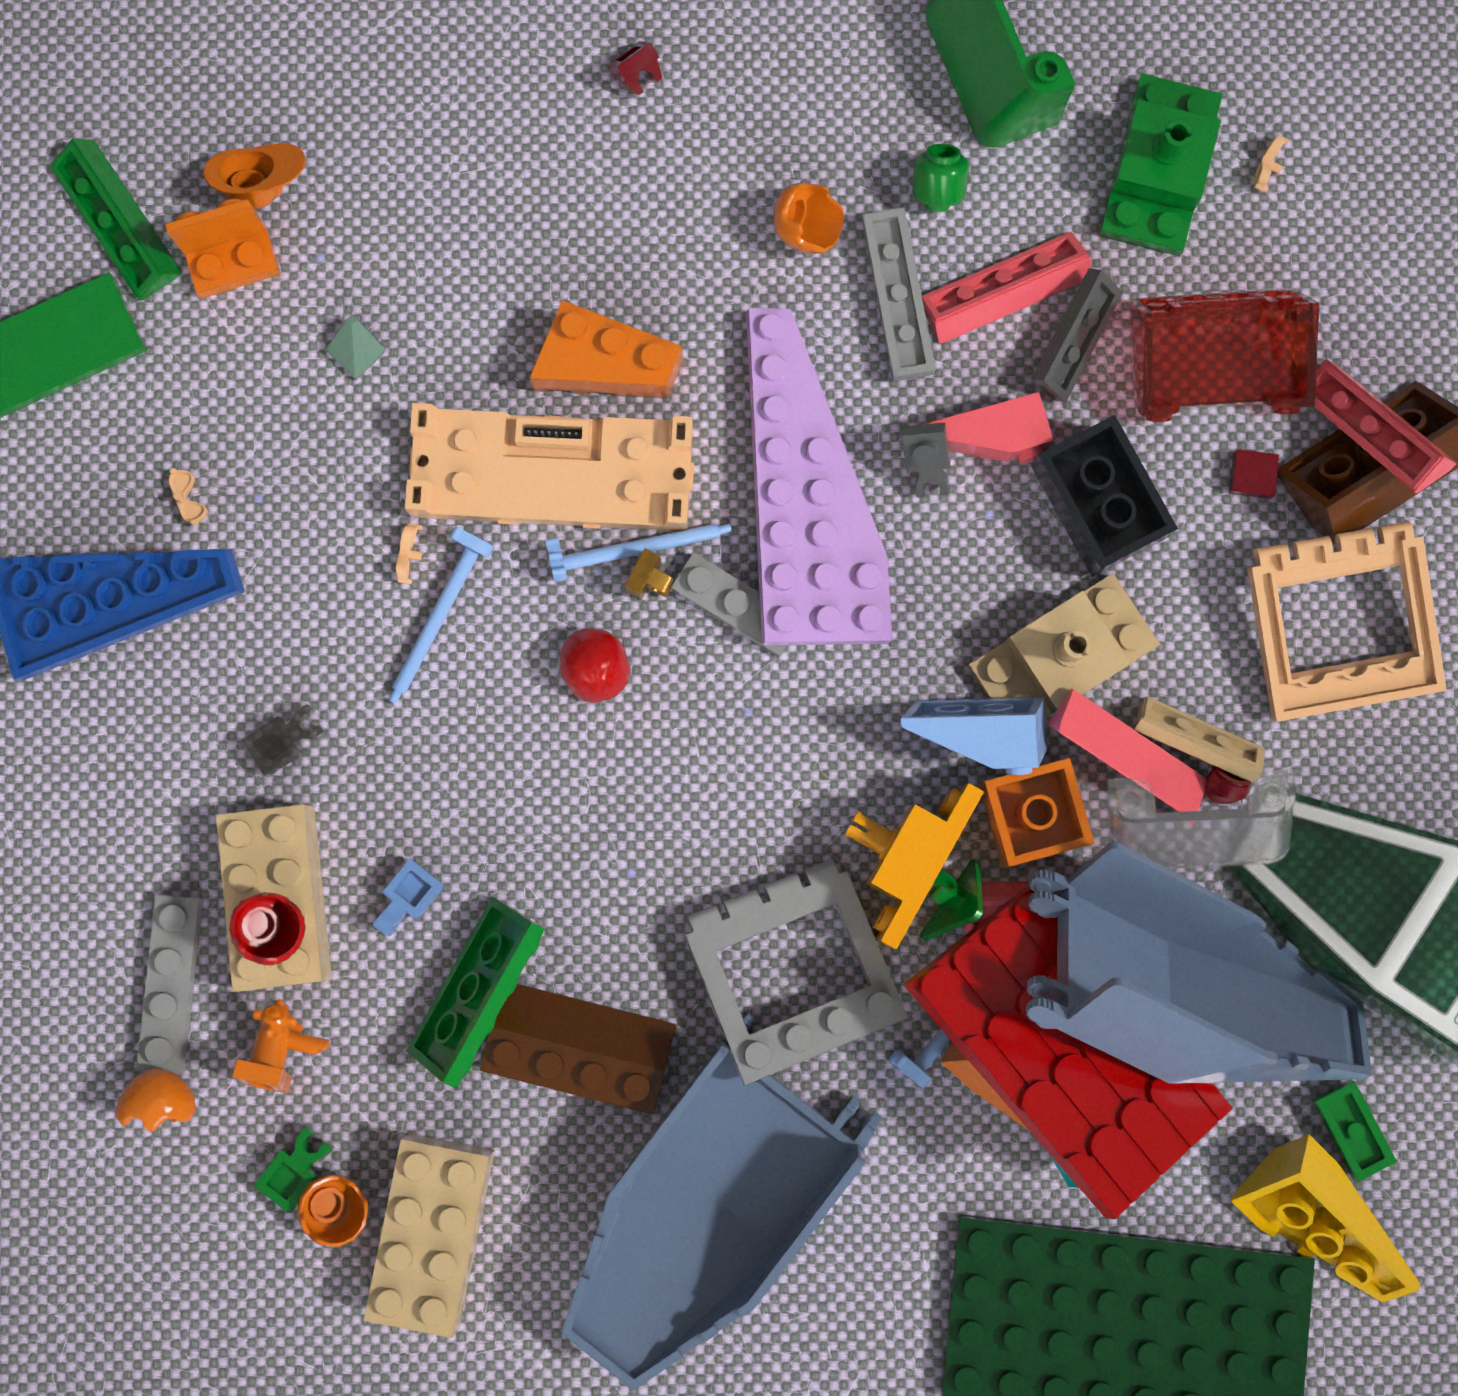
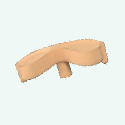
(1266, 163)
(181, 484)
(406, 552)

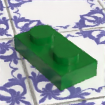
(1354, 1130)

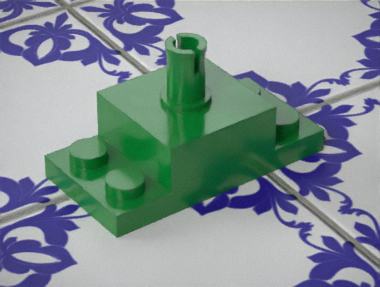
(1162, 164)

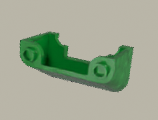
(993, 78)

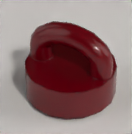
(1225, 787)

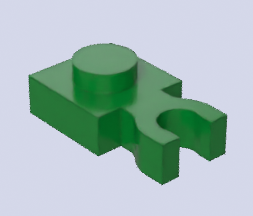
(291, 1173)

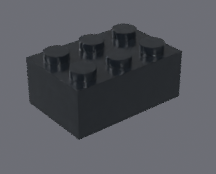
(1103, 496)

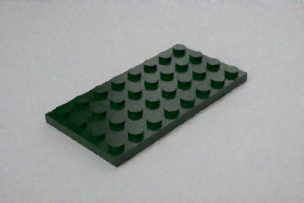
(1121, 1315)

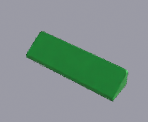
(114, 217)

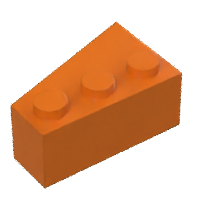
(604, 356)

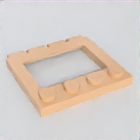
(1359, 681)

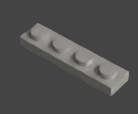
(898, 294)
(169, 983)

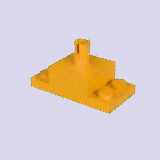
(912, 856)

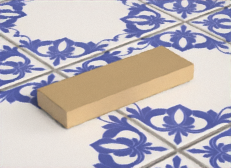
(1199, 739)

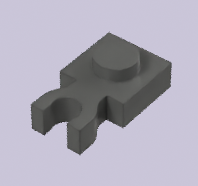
(928, 454)

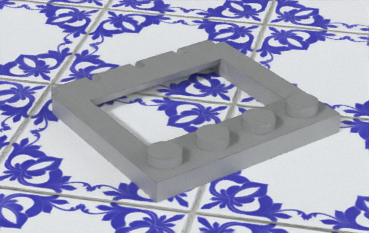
(816, 1029)

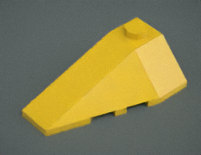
(1315, 1205)

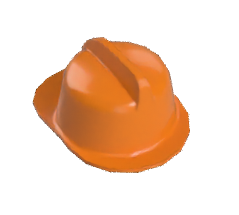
(255, 172)

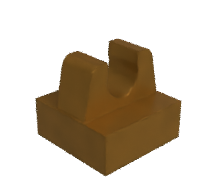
(647, 576)

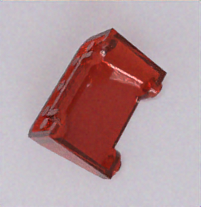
(1224, 351)

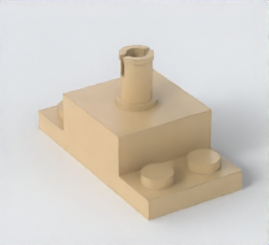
(1068, 648)

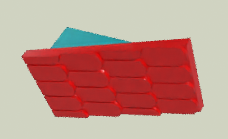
(1093, 1113)

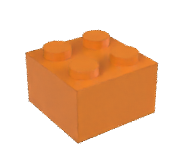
(1036, 813)

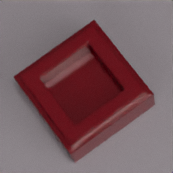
(1254, 474)

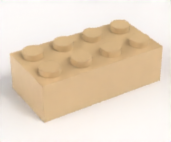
(279, 855)
(429, 1235)

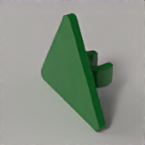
(958, 901)

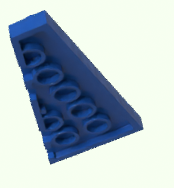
(86, 602)

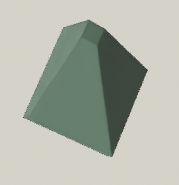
(355, 348)

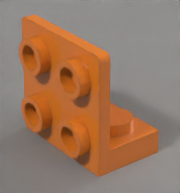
(225, 247)

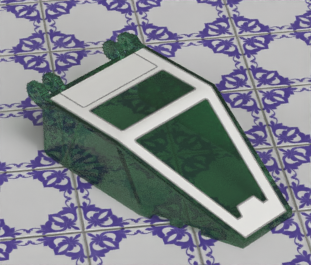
(1372, 911)

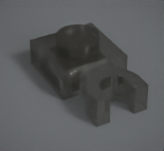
(278, 743)

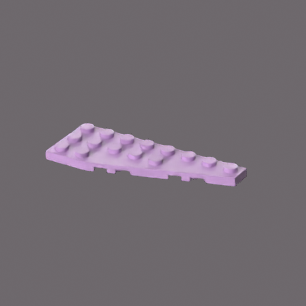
(815, 535)

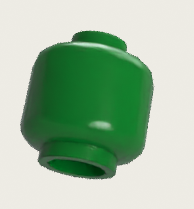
(940, 177)

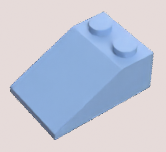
(990, 731)

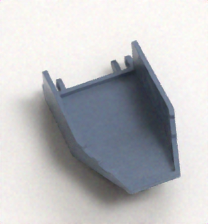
(1186, 981)
(708, 1217)

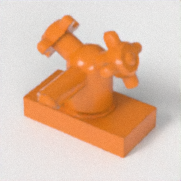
(275, 1036)

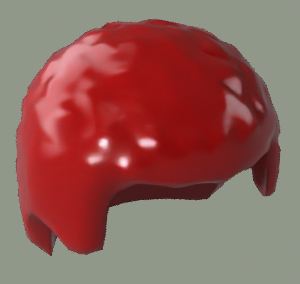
(594, 665)
(267, 928)

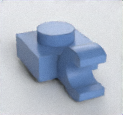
(411, 893)

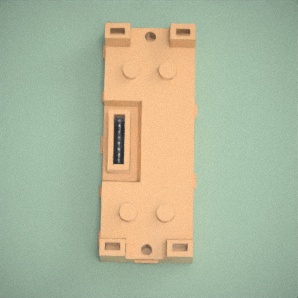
(550, 469)

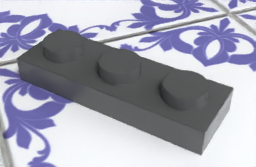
(1077, 335)

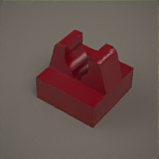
(636, 59)

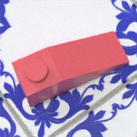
(1001, 430)

